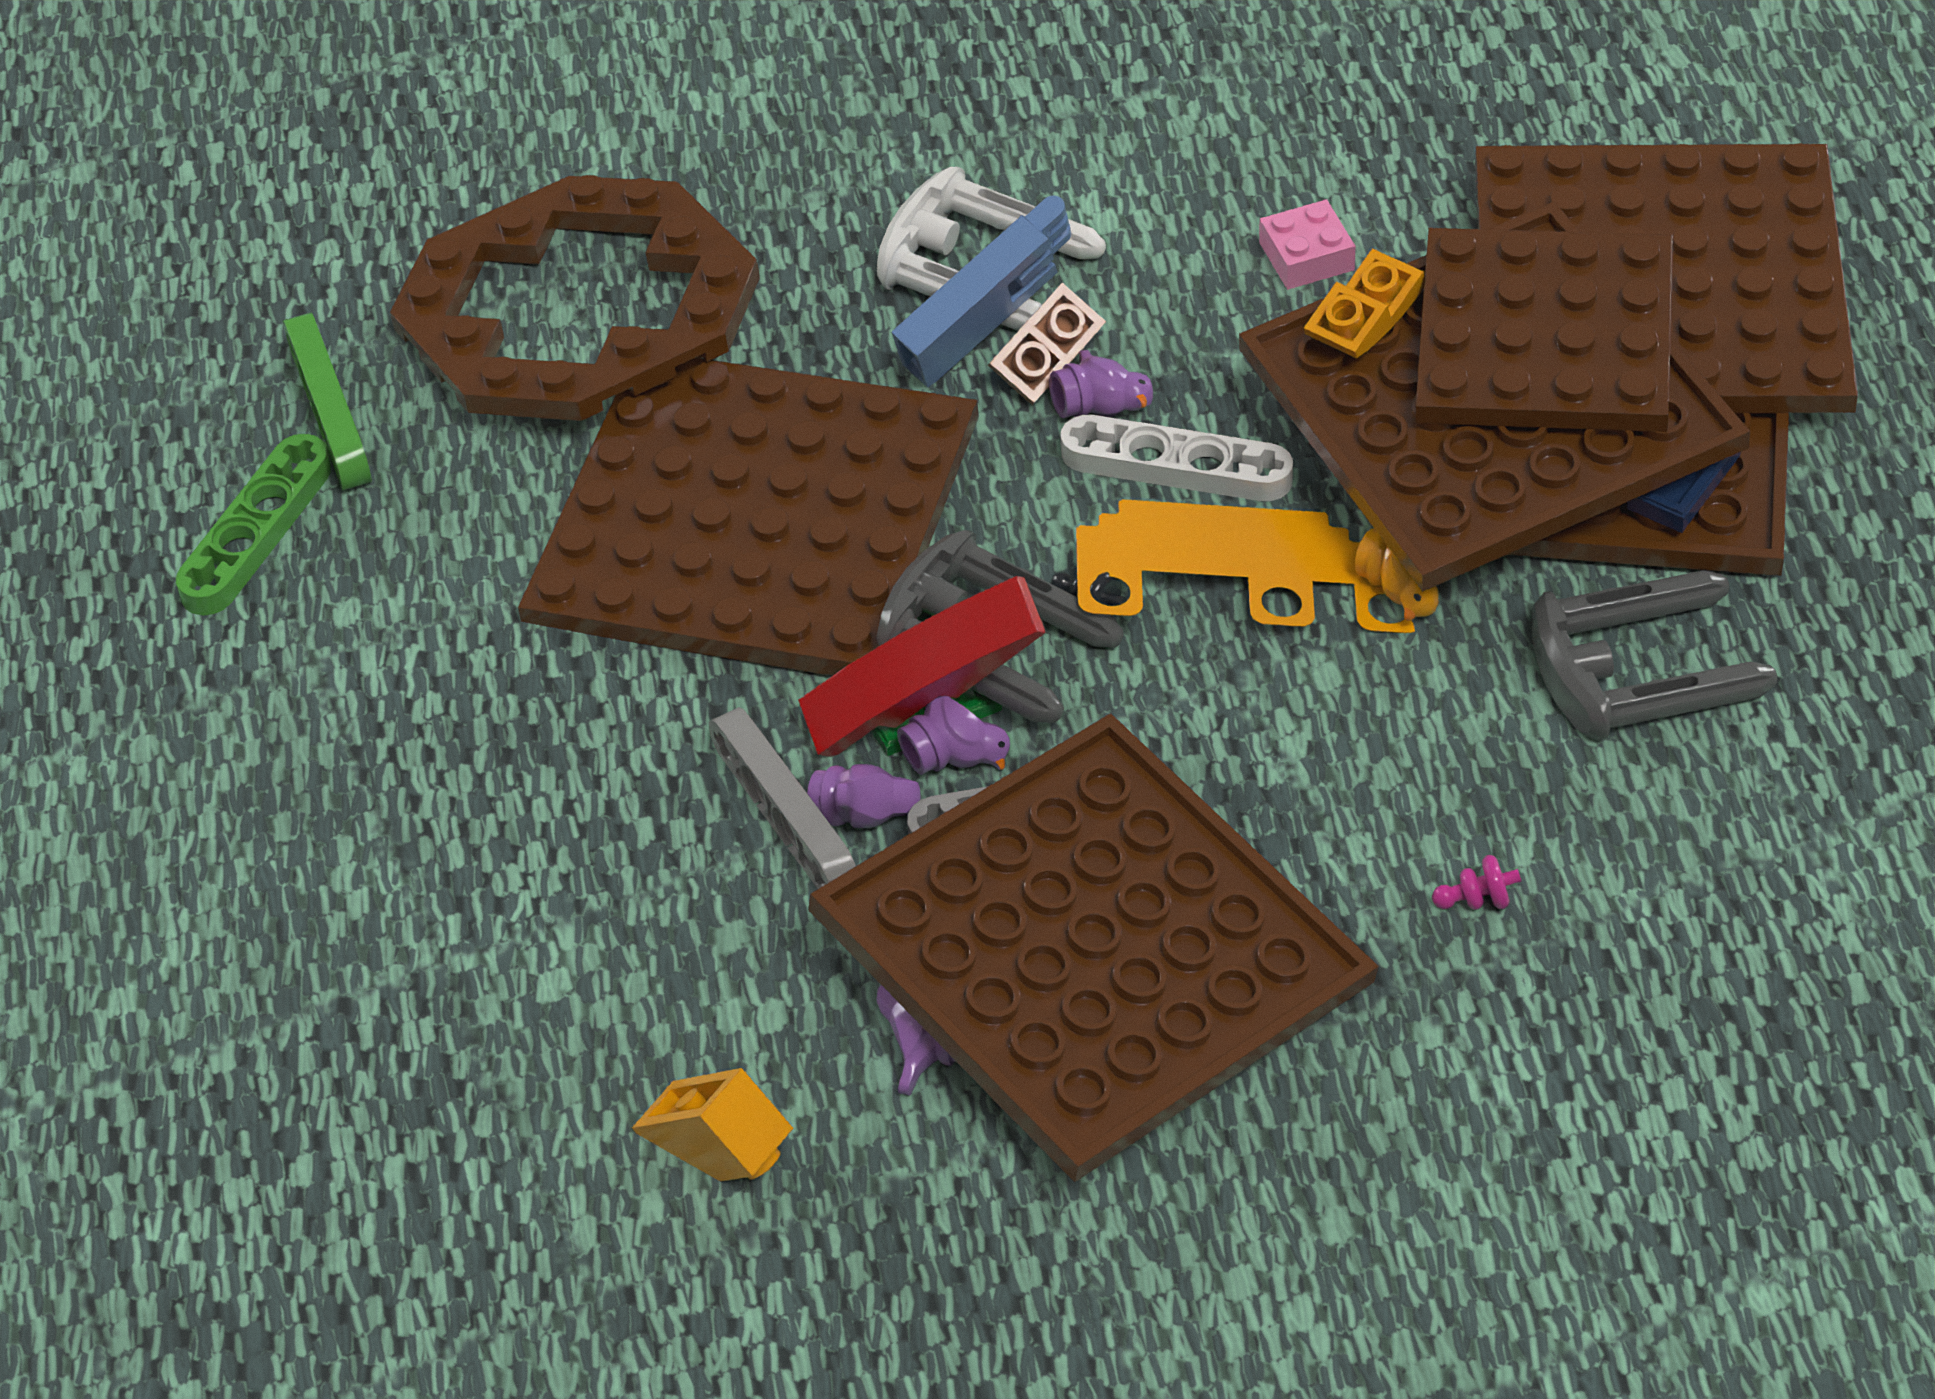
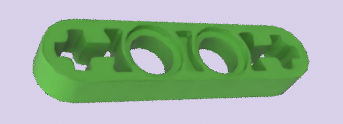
(327, 401)
(246, 521)

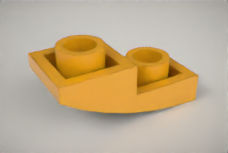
(1368, 306)

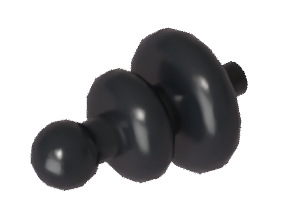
(1104, 589)

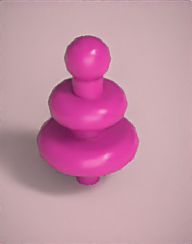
(1474, 888)

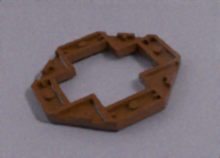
(632, 357)

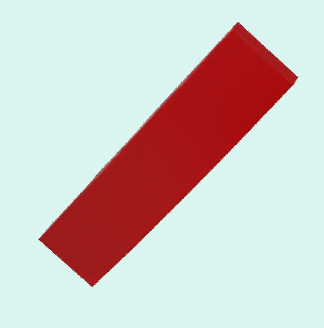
(924, 662)

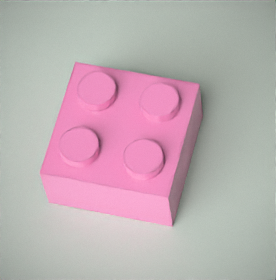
(1307, 244)

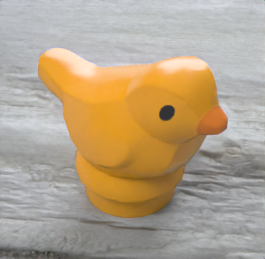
(1382, 568)

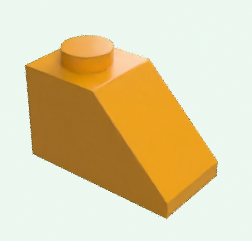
(717, 1125)

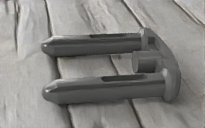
(930, 588)
(1574, 670)

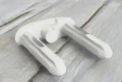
(925, 223)

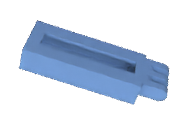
(983, 293)

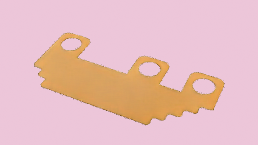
(1255, 543)

